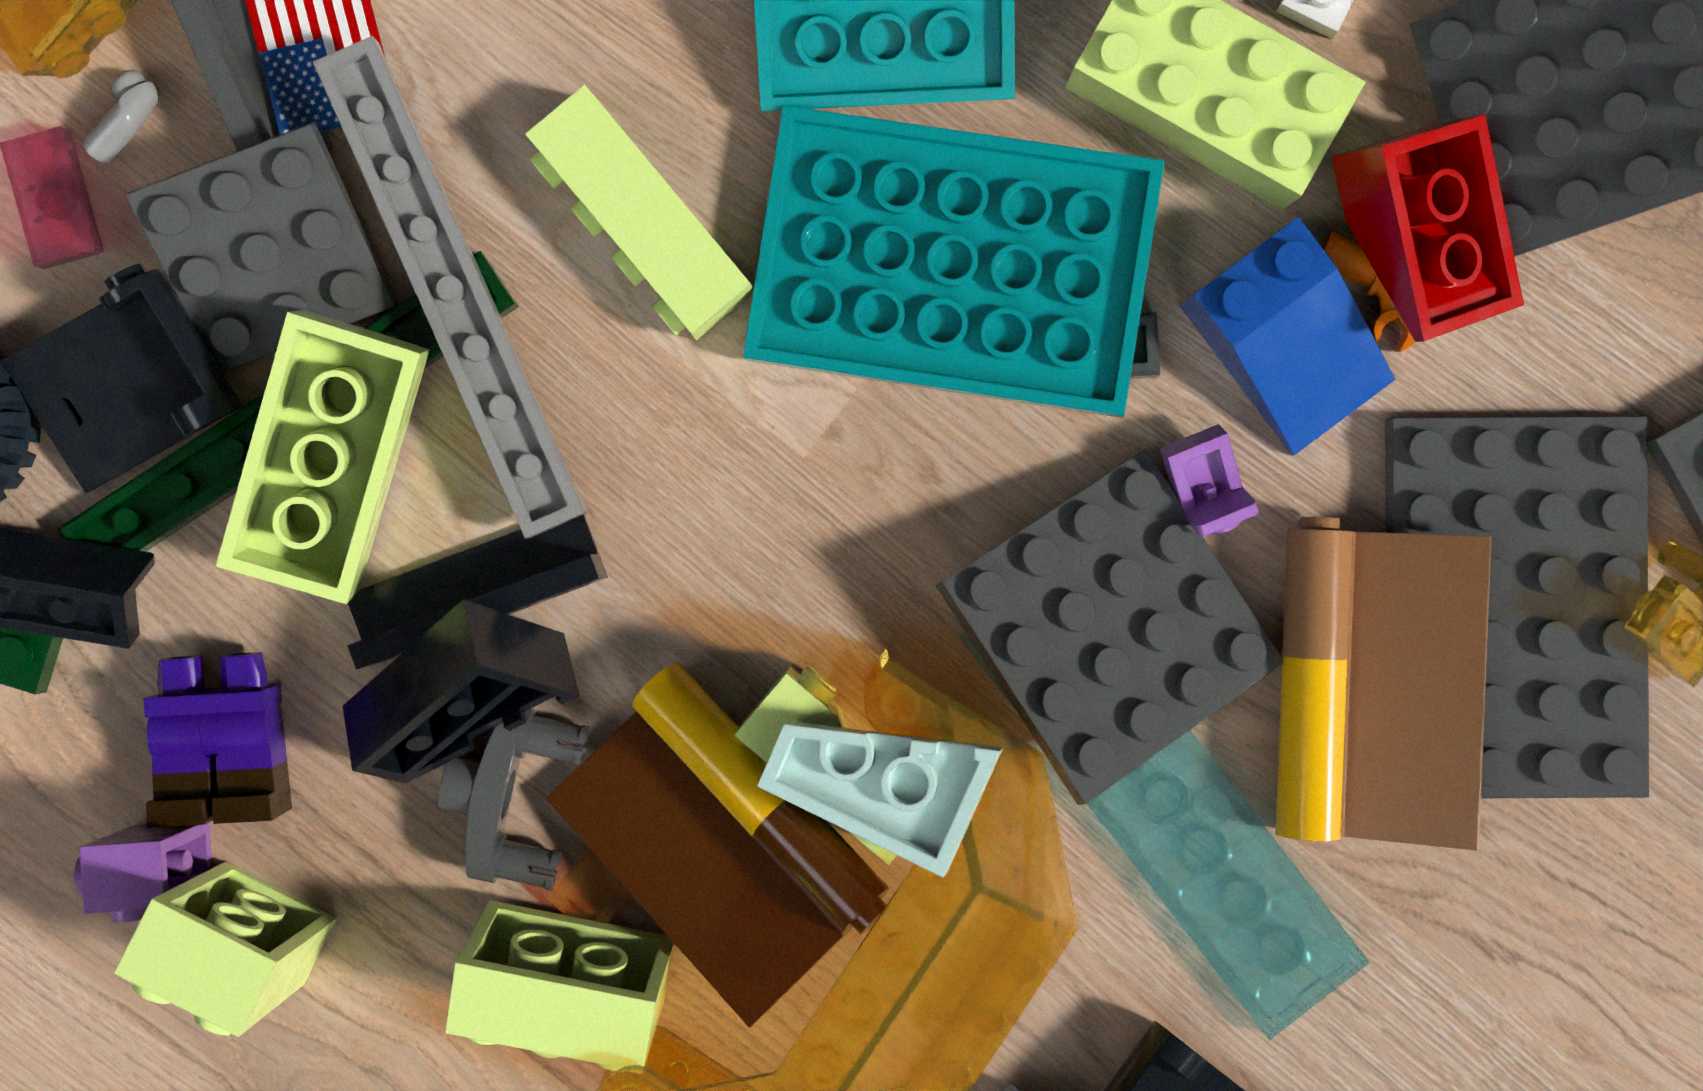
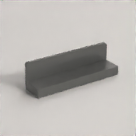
(232, 67)

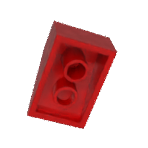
(1433, 224)

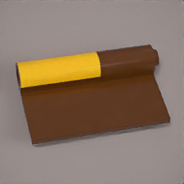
(712, 858)

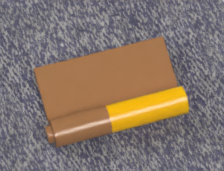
(1383, 686)

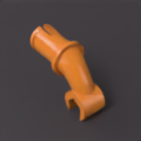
(1355, 267)

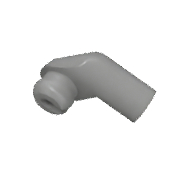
(125, 117)

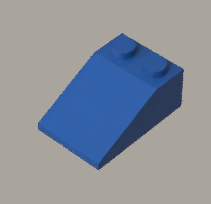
(1291, 336)

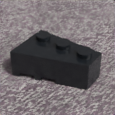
(451, 687)

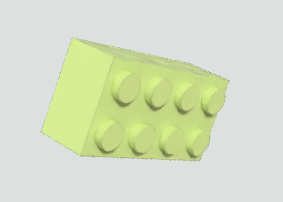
(1218, 90)
(322, 456)

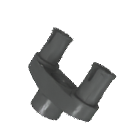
(485, 790)

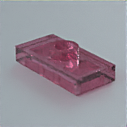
(51, 197)

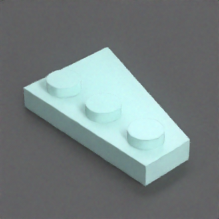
(884, 786)

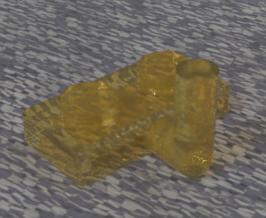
(1671, 616)

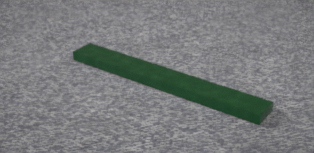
(212, 463)

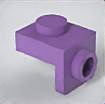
(1208, 481)

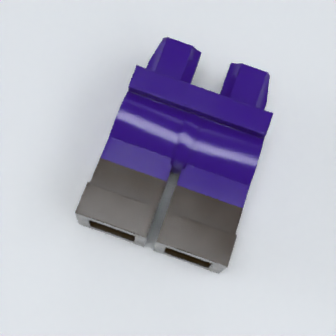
(216, 748)

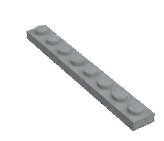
(450, 286)

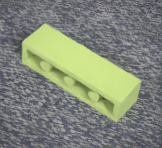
(640, 214)

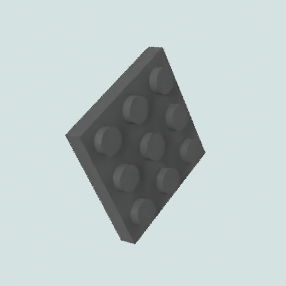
(261, 240)

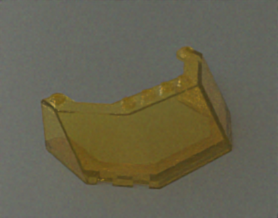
(946, 955)

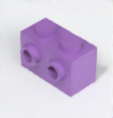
(137, 865)

